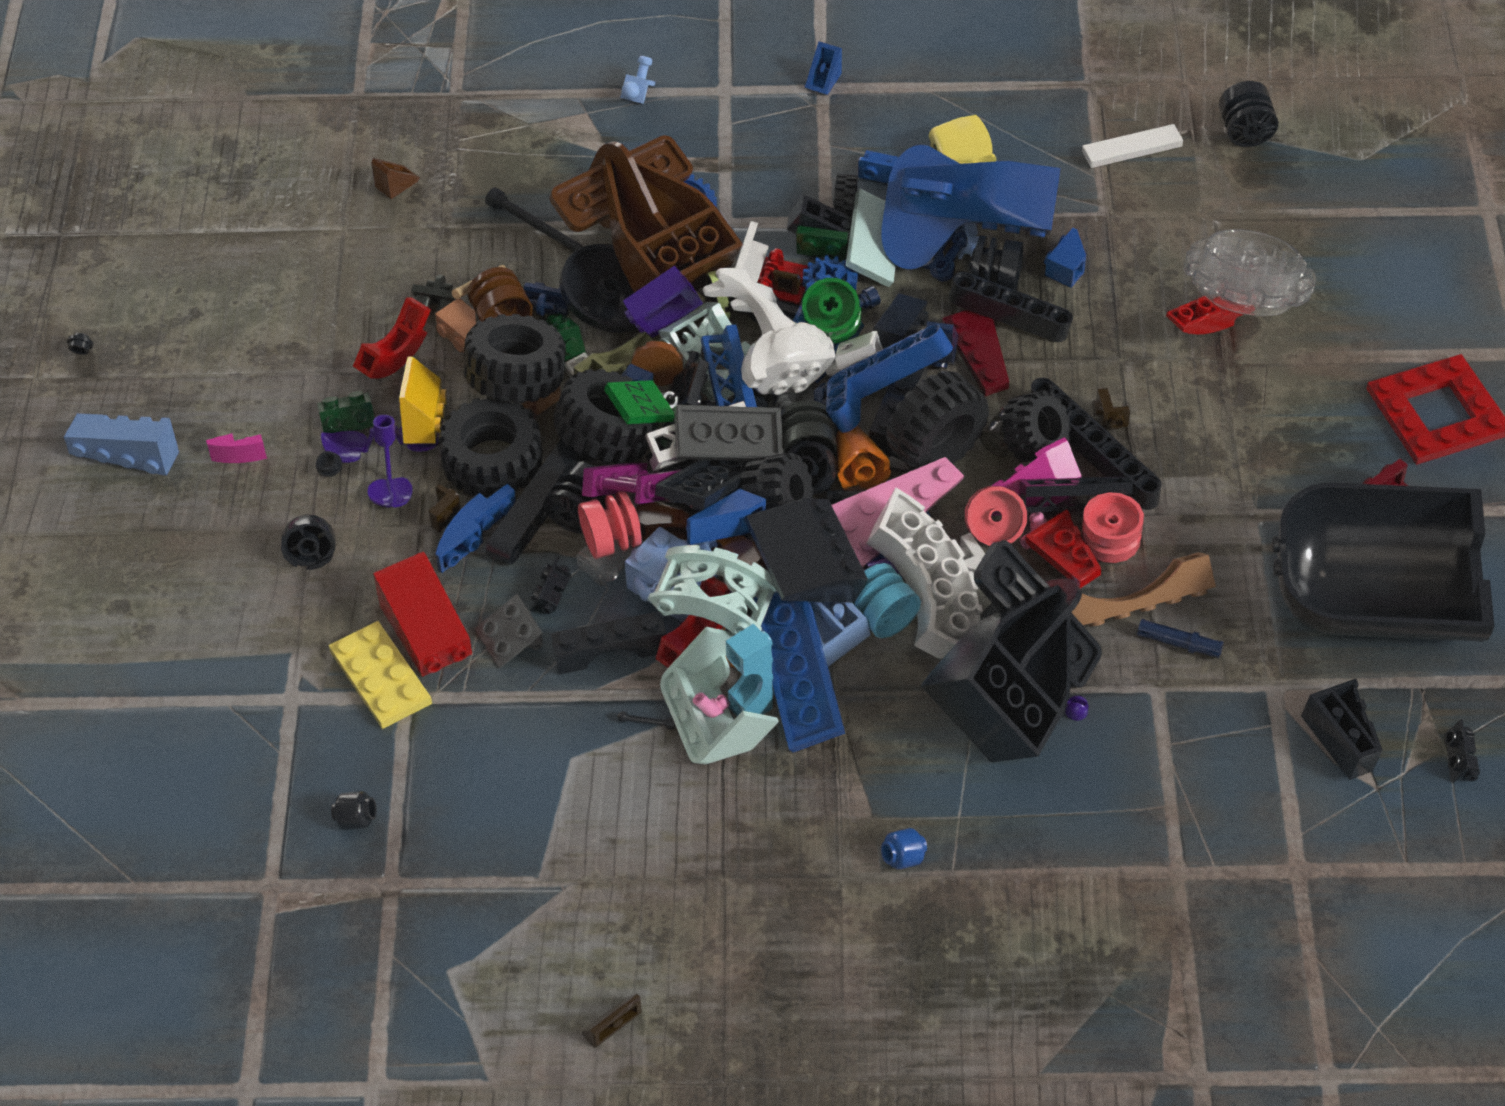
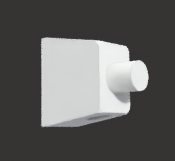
(855, 351)

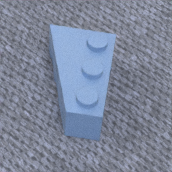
(839, 627)

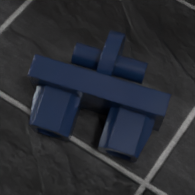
(545, 299)

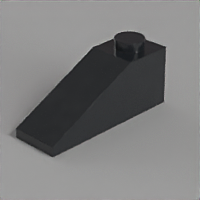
(815, 214)

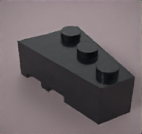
(901, 319)
(1343, 728)

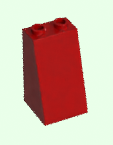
(422, 614)

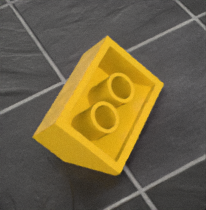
(421, 403)

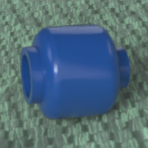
(903, 848)

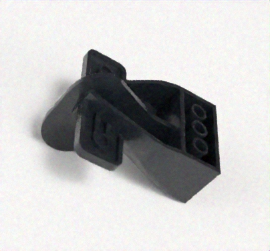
(1017, 664)

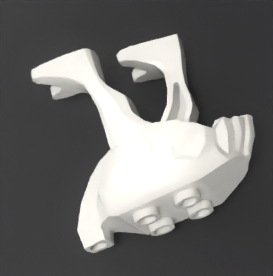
(788, 352)

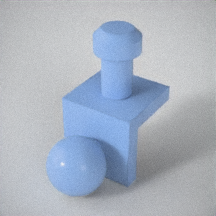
(636, 86)

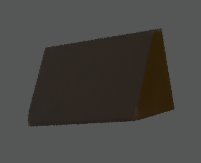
(613, 1020)

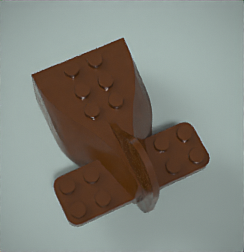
(650, 212)

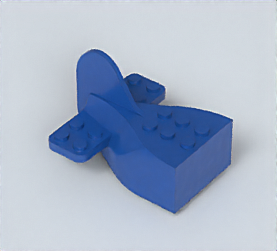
(937, 195)

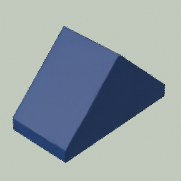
(825, 68)

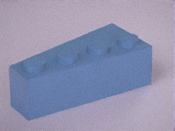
(124, 442)

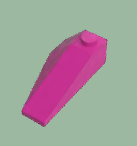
(1051, 462)

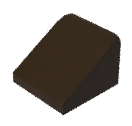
(786, 282)

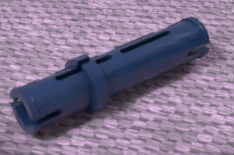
(1191, 641)

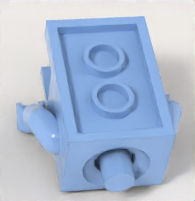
(648, 562)

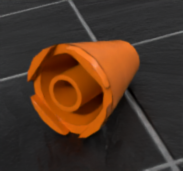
(860, 460)

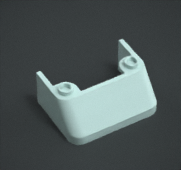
(704, 669)

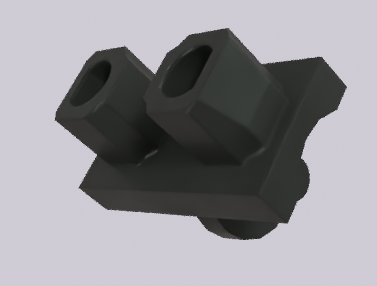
(434, 292)

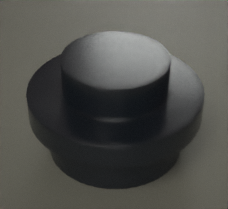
(79, 343)
(328, 464)

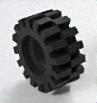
(845, 192)

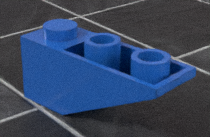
(724, 517)

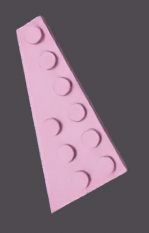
(862, 510)

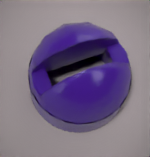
(1077, 708)

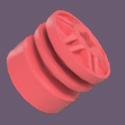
(604, 526)

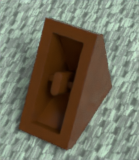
(392, 177)

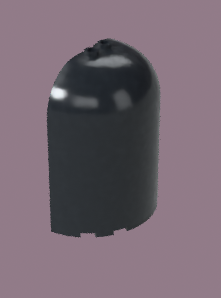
(1385, 561)

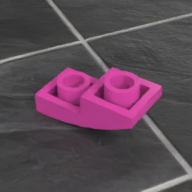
(226, 450)

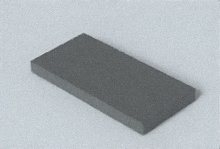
(727, 432)

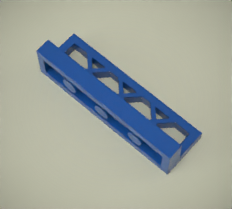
(734, 358)

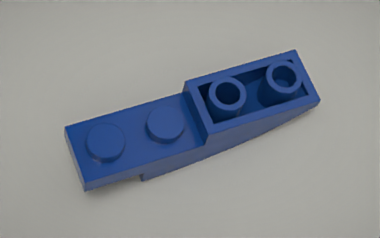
(466, 528)

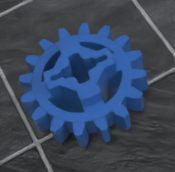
(828, 269)

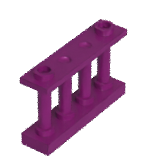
(623, 477)

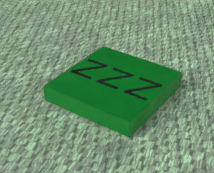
(639, 402)

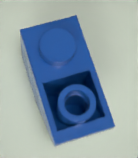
(1067, 260)

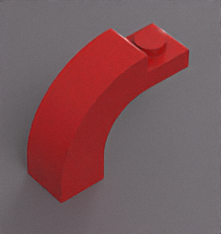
(403, 341)
(677, 641)

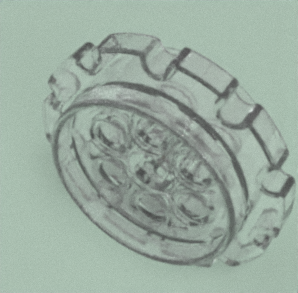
(1249, 272)

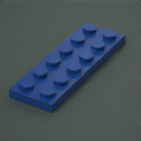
(801, 674)

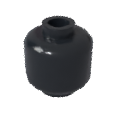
(354, 810)

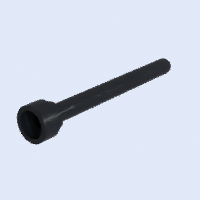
(497, 200)

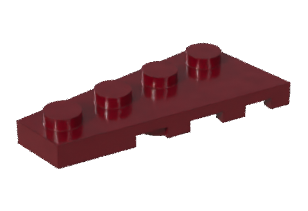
(980, 350)

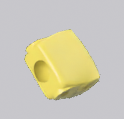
(963, 140)

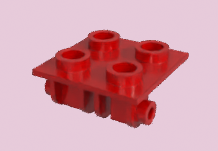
(777, 262)

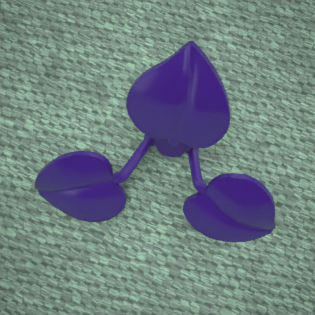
(350, 444)

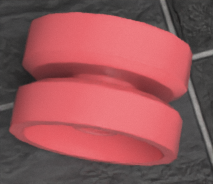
(985, 502)
(1112, 527)

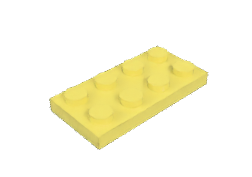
(380, 674)

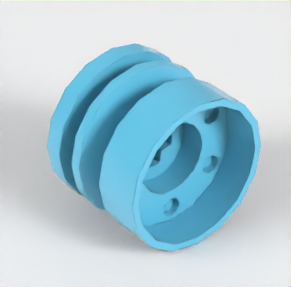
(887, 601)

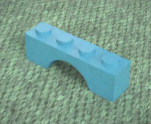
(753, 658)

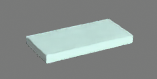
(865, 241)

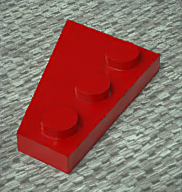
(1064, 549)

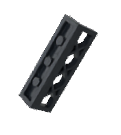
(1069, 487)

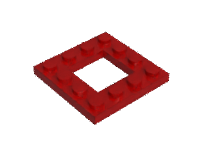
(1392, 398)

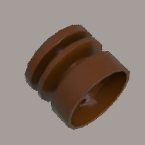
(498, 293)

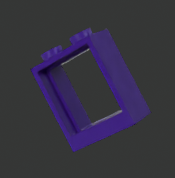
(662, 302)

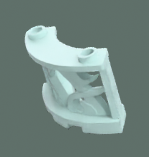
(713, 324)
(700, 565)

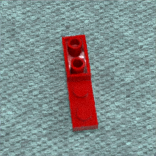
(1202, 317)

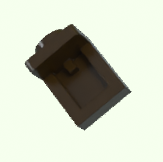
(1109, 416)
(445, 509)

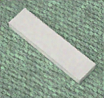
(1132, 146)

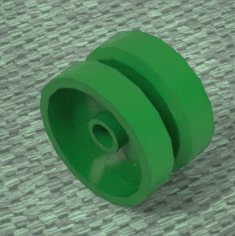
(833, 308)

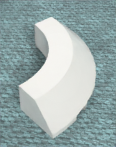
(931, 568)

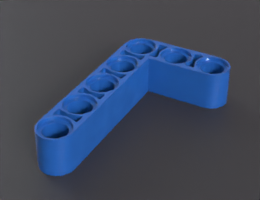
(879, 370)

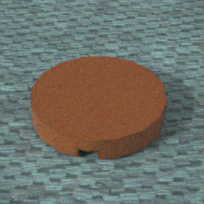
(660, 360)

